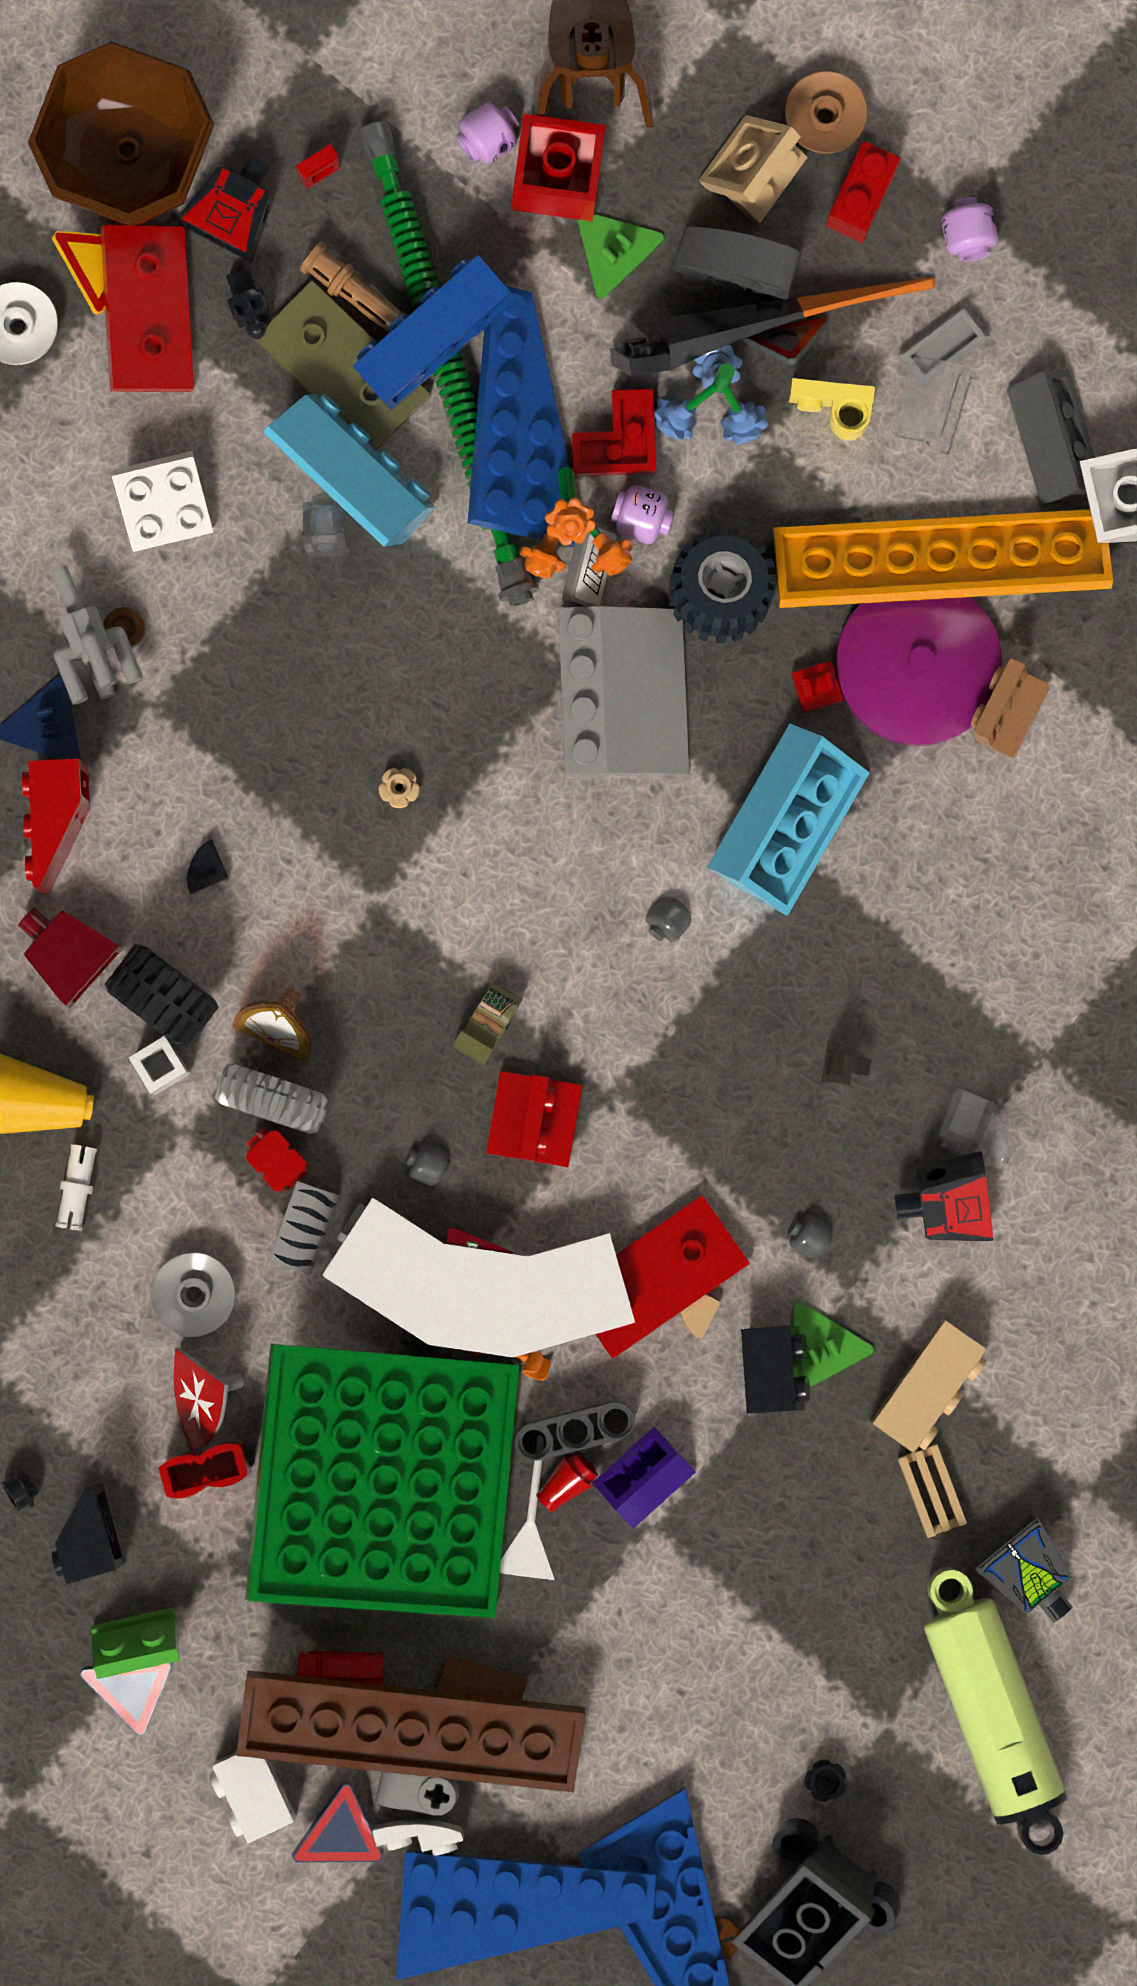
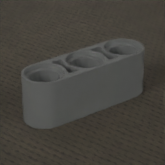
(557, 1443)

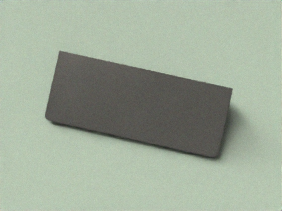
(1051, 433)

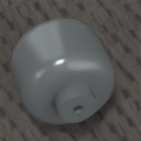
(668, 919)
(427, 1163)
(810, 1235)

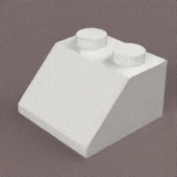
(1112, 495)

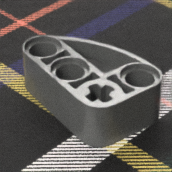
(738, 259)

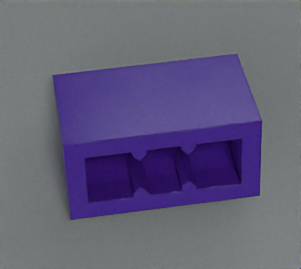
(643, 1477)

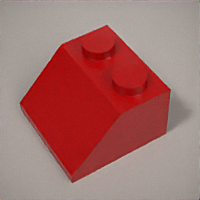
(558, 167)

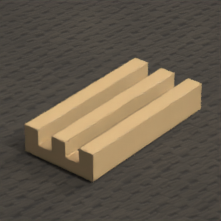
(944, 1524)

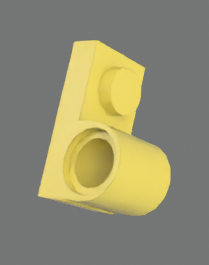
(813, 394)

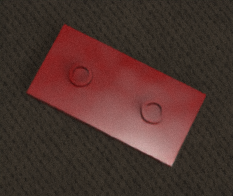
(147, 308)
(672, 1271)

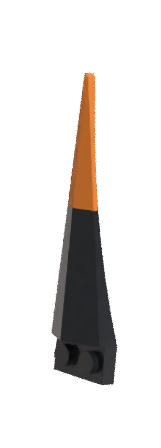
(690, 336)

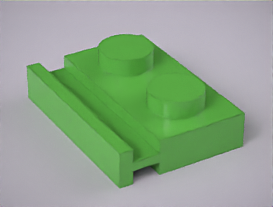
(135, 1643)

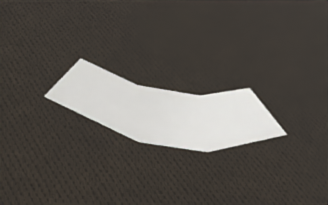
(477, 1295)

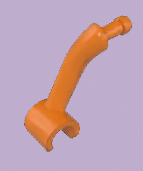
(535, 1365)

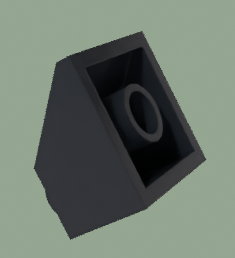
(88, 1540)

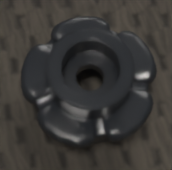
(19, 1490)
(834, 1788)

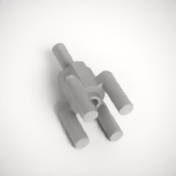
(89, 642)

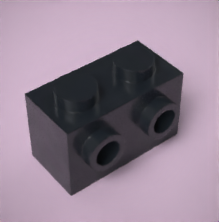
(774, 1369)

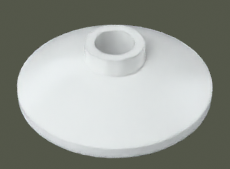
(33, 307)

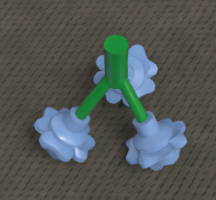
(716, 372)

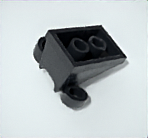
(815, 1907)

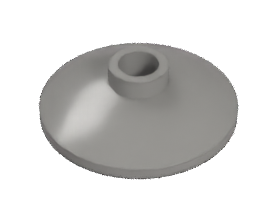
(171, 1299)

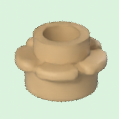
(401, 798)

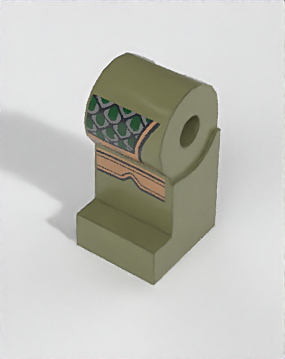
(488, 1024)

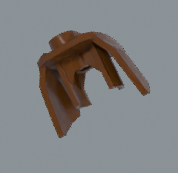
(591, 41)

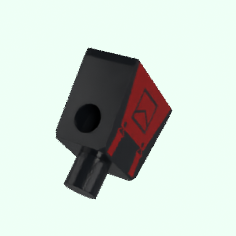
(231, 208)
(951, 1200)

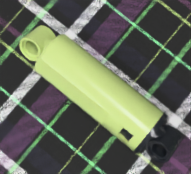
(995, 1711)

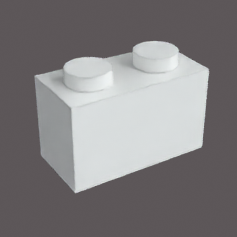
(253, 1794)

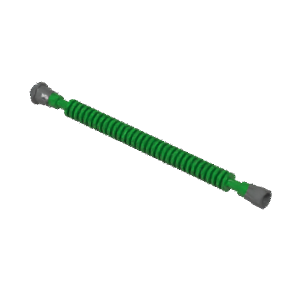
(418, 271)

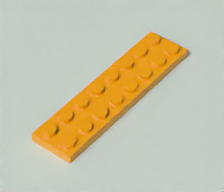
(939, 558)

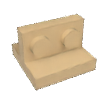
(755, 165)

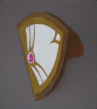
(276, 1024)

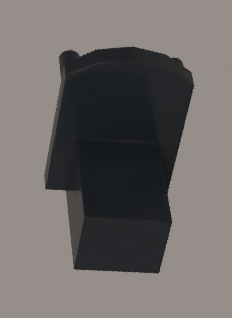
(248, 303)

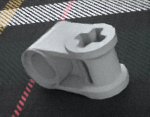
(412, 1793)

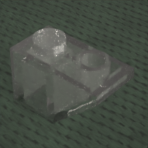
(977, 1126)

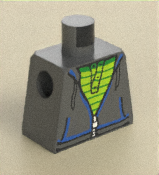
(1028, 1570)

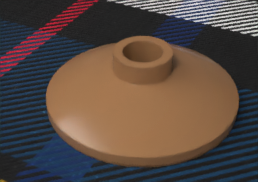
(832, 93)

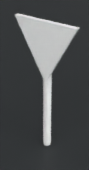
(526, 1553)

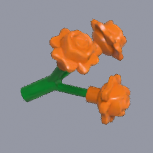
(569, 522)

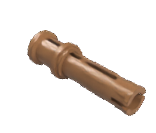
(343, 282)

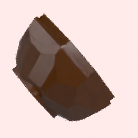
(112, 102)

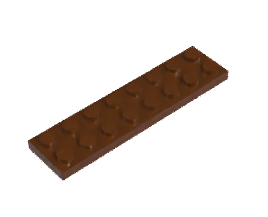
(410, 1731)

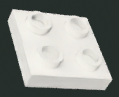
(162, 501)

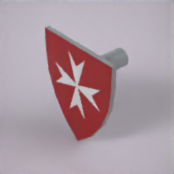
(200, 1398)

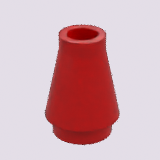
(567, 1481)

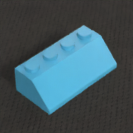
(351, 469)
(788, 818)

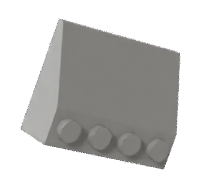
(623, 692)

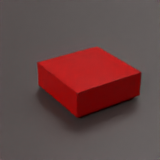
(318, 166)

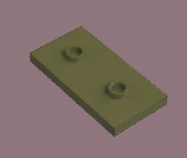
(319, 347)

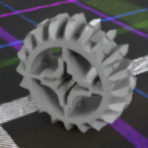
(271, 1098)

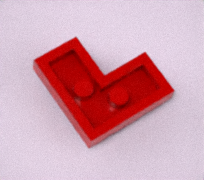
(625, 449)

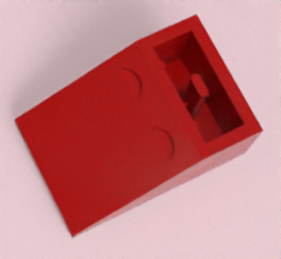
(58, 809)

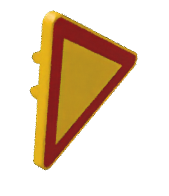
(84, 260)

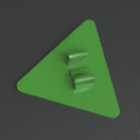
(615, 250)
(828, 1344)

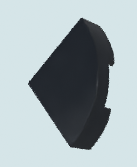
(205, 868)

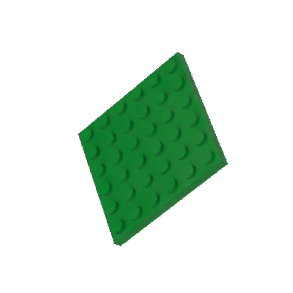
(382, 1481)

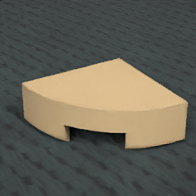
(699, 1315)

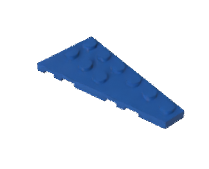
(516, 427)
(487, 1907)
(682, 1938)

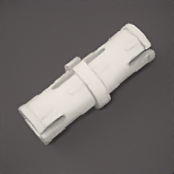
(76, 1187)

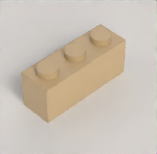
(930, 1387)

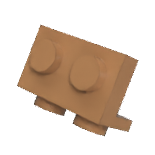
(1010, 709)

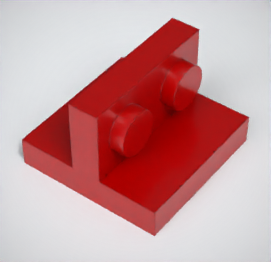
(534, 1119)

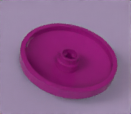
(917, 667)

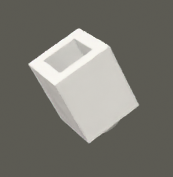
(159, 1065)

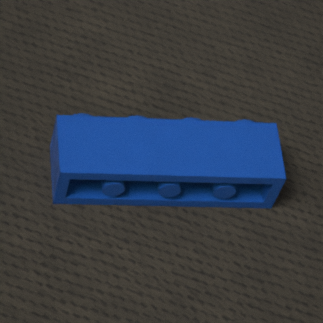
(434, 331)

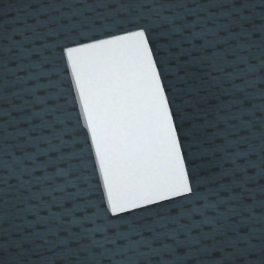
(432, 1835)

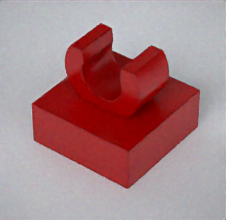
(817, 687)

